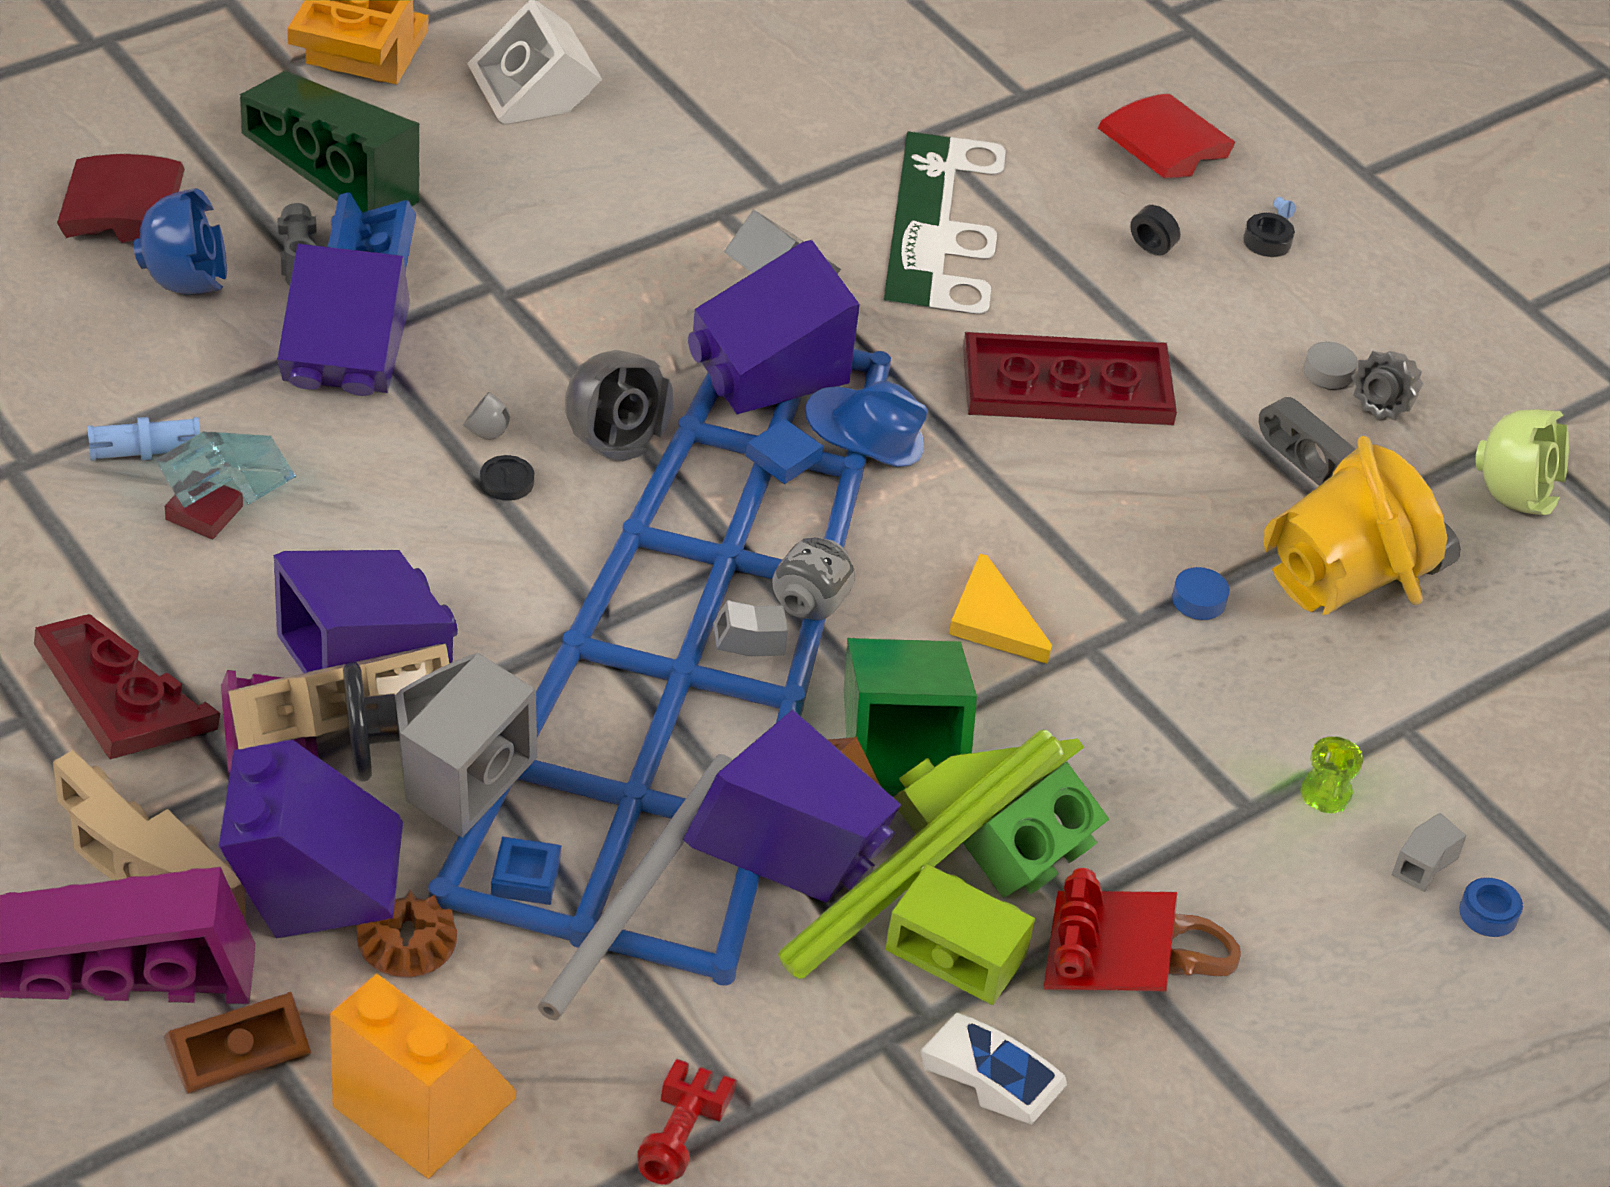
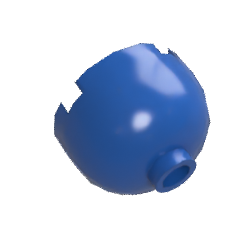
(181, 245)

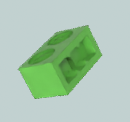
(1034, 828)

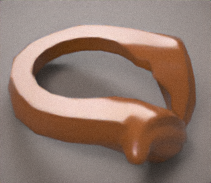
(1192, 962)

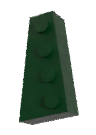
(334, 140)

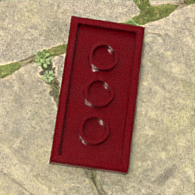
(1068, 378)

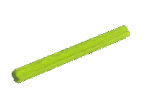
(926, 847)

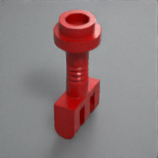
(663, 1154)

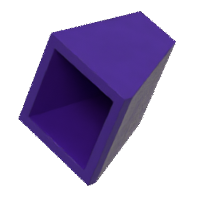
(343, 319)
(778, 332)
(355, 607)
(795, 812)
(308, 841)

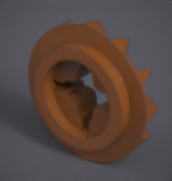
(427, 949)

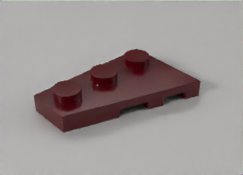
(115, 692)

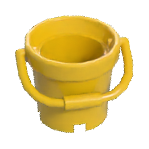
(1358, 532)

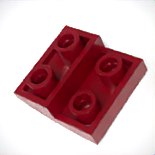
(116, 193)

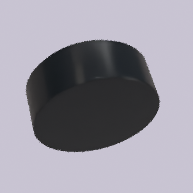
(1155, 230)
(1269, 234)

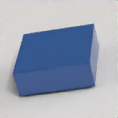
(784, 451)
(526, 870)

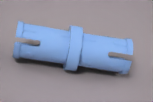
(140, 438)

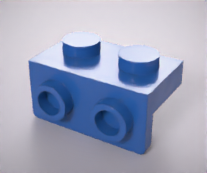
(377, 231)

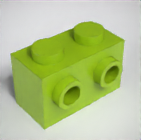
(959, 934)

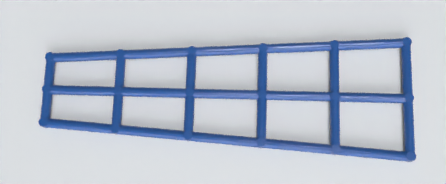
(681, 674)

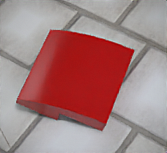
(1166, 135)

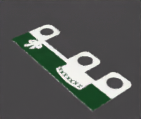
(923, 225)

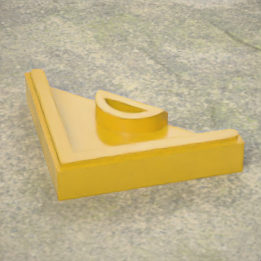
(996, 617)

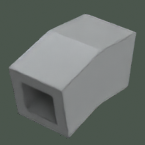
(751, 629)
(1428, 851)

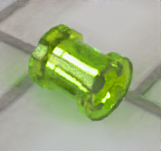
(1339, 770)

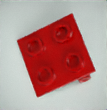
(1109, 937)

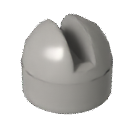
(488, 418)

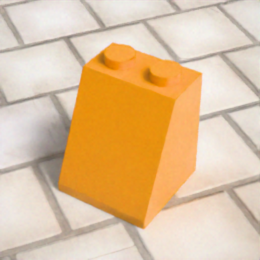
(410, 1077)

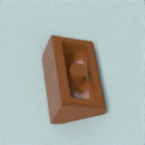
(237, 1042)

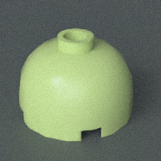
(1524, 460)

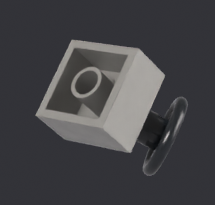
(459, 734)

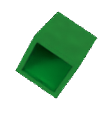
(908, 704)

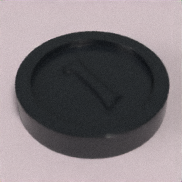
(507, 477)

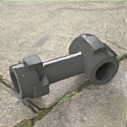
(296, 223)

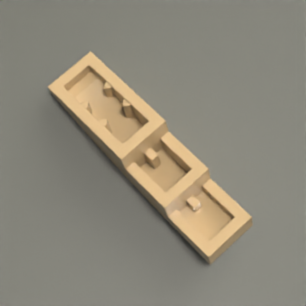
(316, 700)

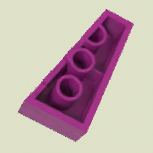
(127, 936)

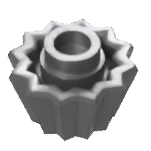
(1387, 384)

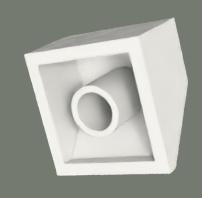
(534, 67)

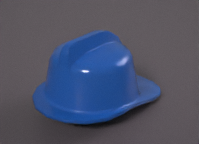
(873, 421)

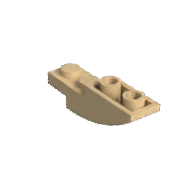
(119, 835)

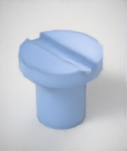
(1285, 207)

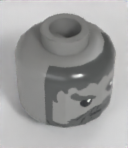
(814, 578)

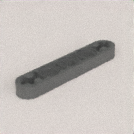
(1294, 432)

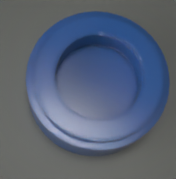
(1200, 593)
(1491, 907)

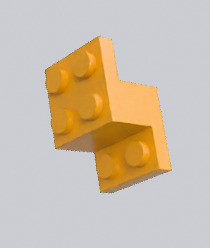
(359, 36)

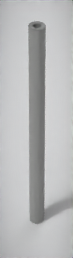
(627, 899)

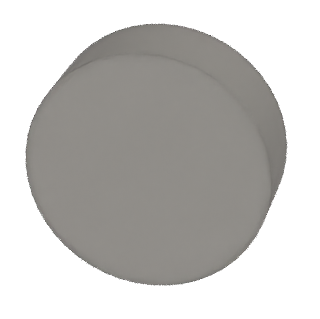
(1330, 365)

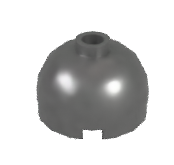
(618, 403)

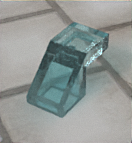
(219, 457)

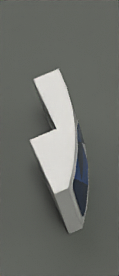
(1001, 1069)

